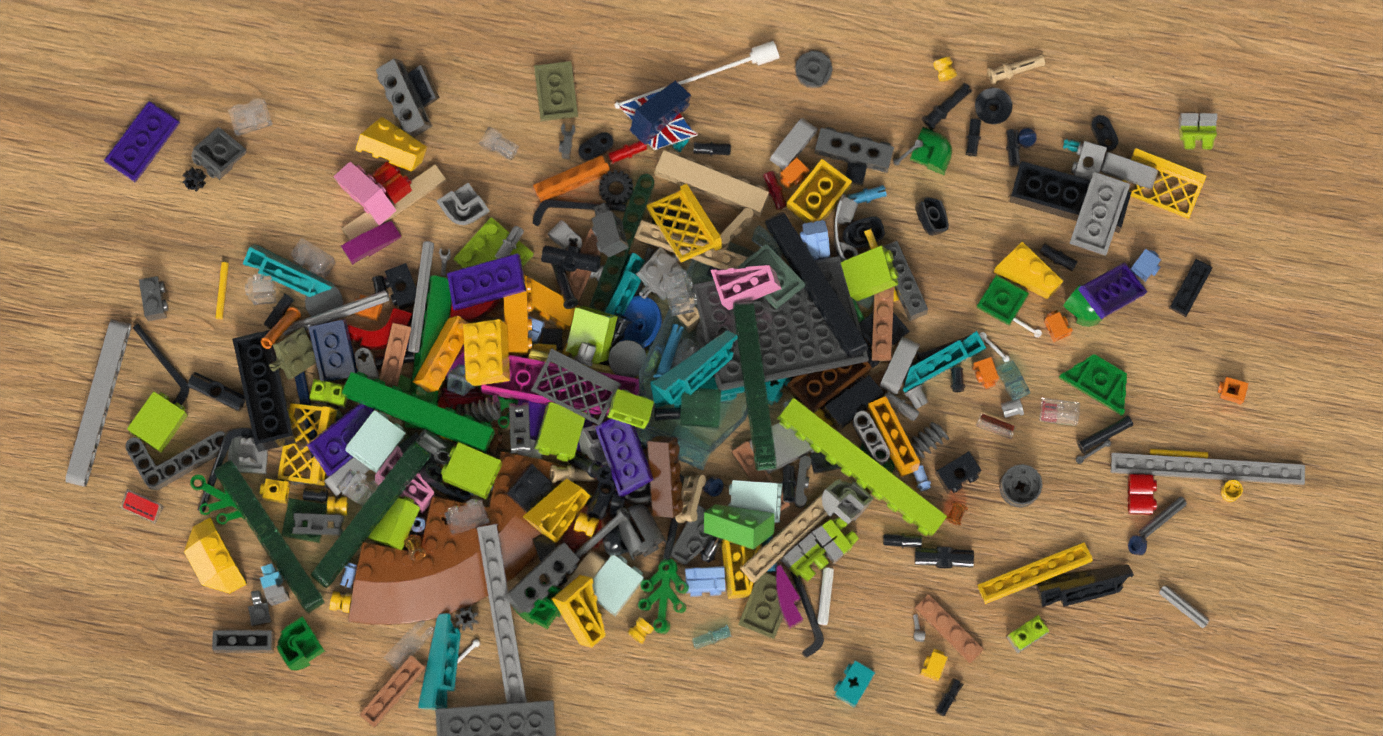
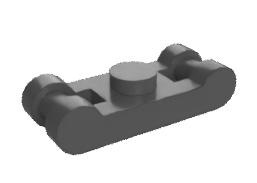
(519, 427)
(802, 482)
(318, 524)

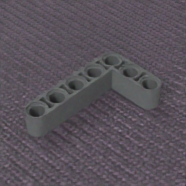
(176, 461)

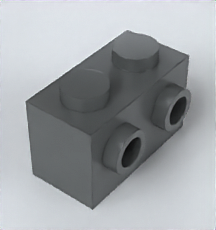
(153, 299)

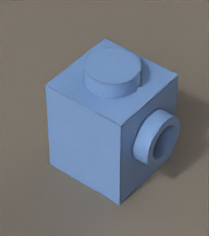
(1146, 265)

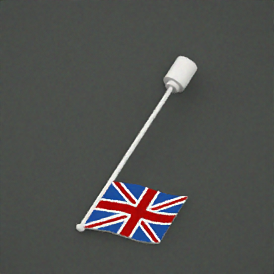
(678, 129)

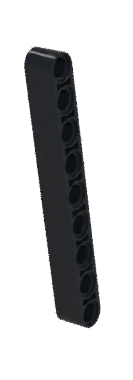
(816, 285)

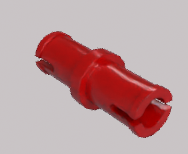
(627, 151)

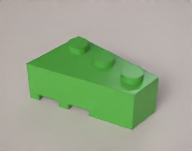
(739, 525)

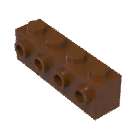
(666, 474)

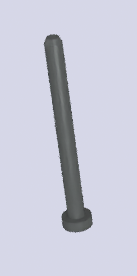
(623, 515)

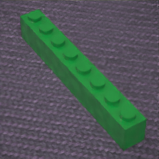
(436, 314)
(418, 412)

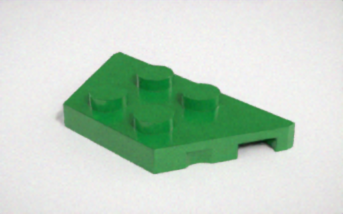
(1099, 381)

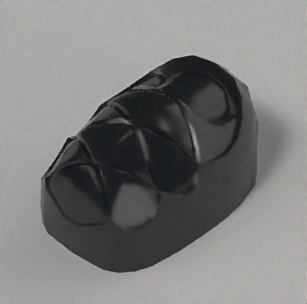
(932, 215)
(854, 232)
(613, 543)

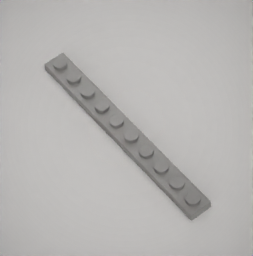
(1208, 468)
(501, 614)

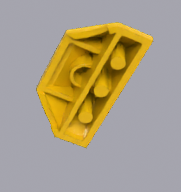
(212, 559)

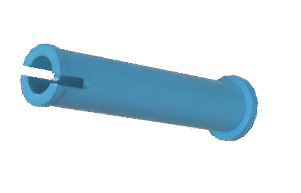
(669, 351)

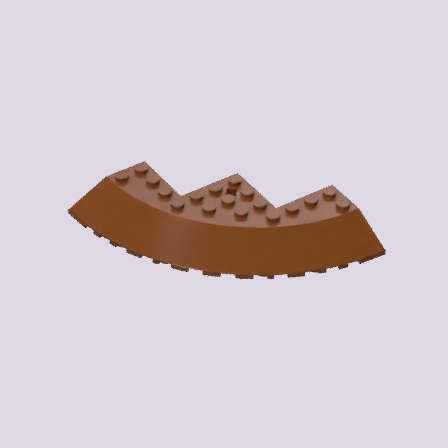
(452, 573)

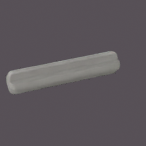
(1184, 606)

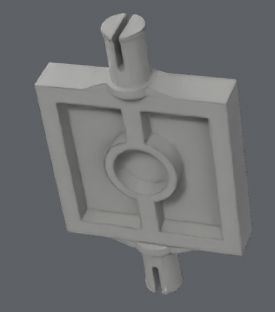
(652, 272)

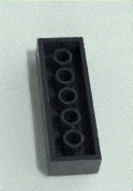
(1054, 192)
(263, 393)

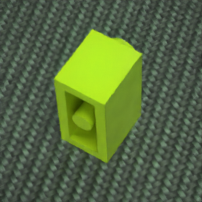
(630, 408)

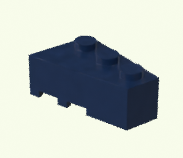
(659, 112)

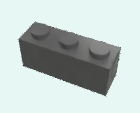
(243, 641)

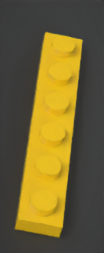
(1034, 573)

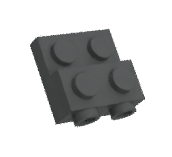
(217, 153)

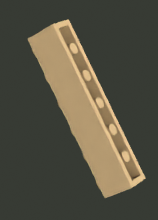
(711, 182)

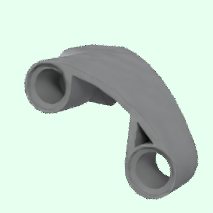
(844, 216)

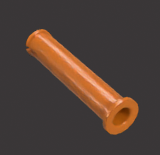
(285, 322)

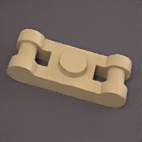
(736, 227)
(690, 496)

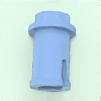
(921, 479)
(421, 529)
(349, 573)

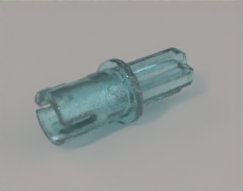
(711, 637)

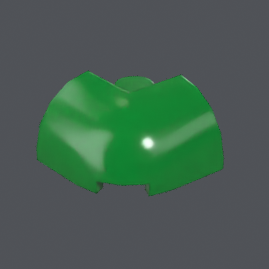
(935, 151)
(1081, 309)
(545, 609)
(298, 645)

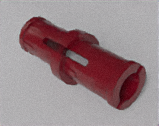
(775, 190)

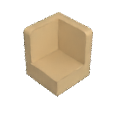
(690, 320)

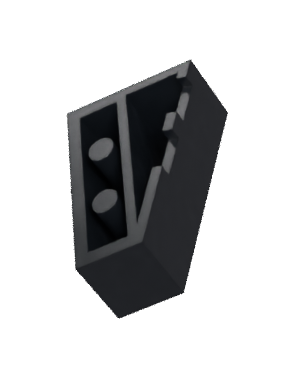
(851, 401)

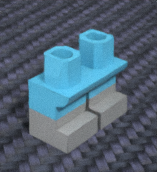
(270, 584)

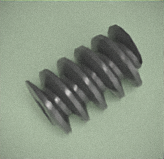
(483, 412)
(928, 439)

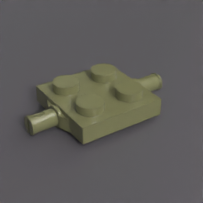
(294, 353)

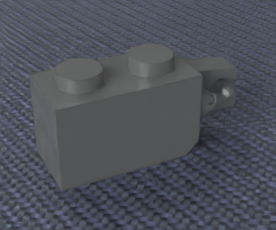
(609, 231)

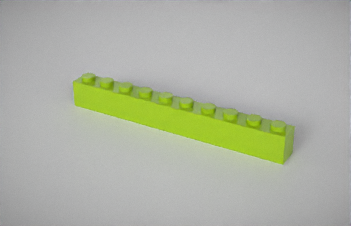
(862, 467)

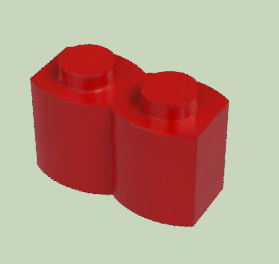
(393, 182)
(1141, 494)

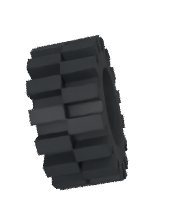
(616, 177)

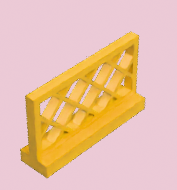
(1170, 169)
(699, 218)
(317, 475)

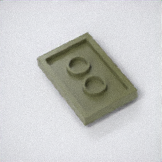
(556, 91)
(762, 609)

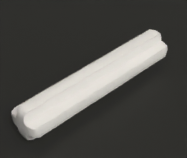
(825, 596)

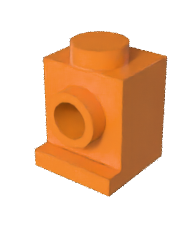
(794, 173)
(372, 313)
(1057, 326)
(986, 373)
(1239, 388)

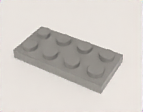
(1099, 213)

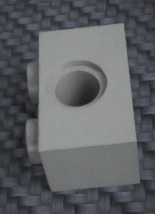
(1092, 150)

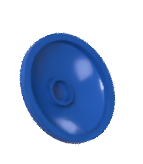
(643, 314)

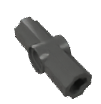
(438, 447)

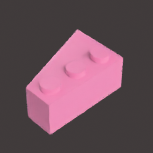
(365, 192)
(745, 284)
(416, 490)

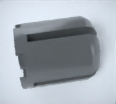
(648, 529)

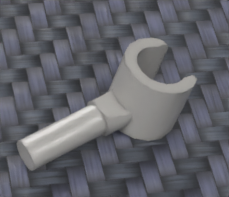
(444, 258)
(918, 634)

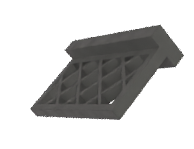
(583, 371)

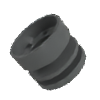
(1024, 475)

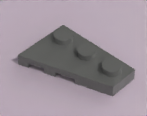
(691, 540)

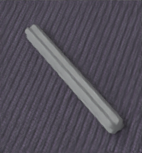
(421, 297)
(340, 312)

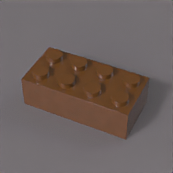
(821, 387)

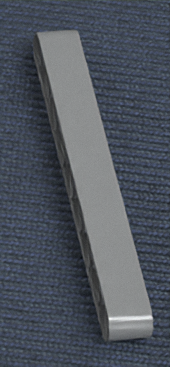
(98, 403)

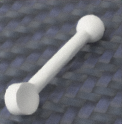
(1037, 333)
(1005, 358)
(476, 643)

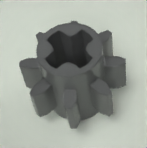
(469, 623)

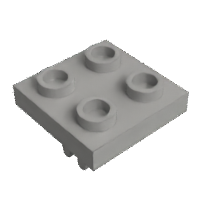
(246, 456)

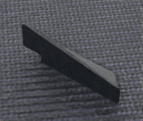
(1083, 585)

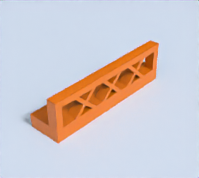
(571, 179)

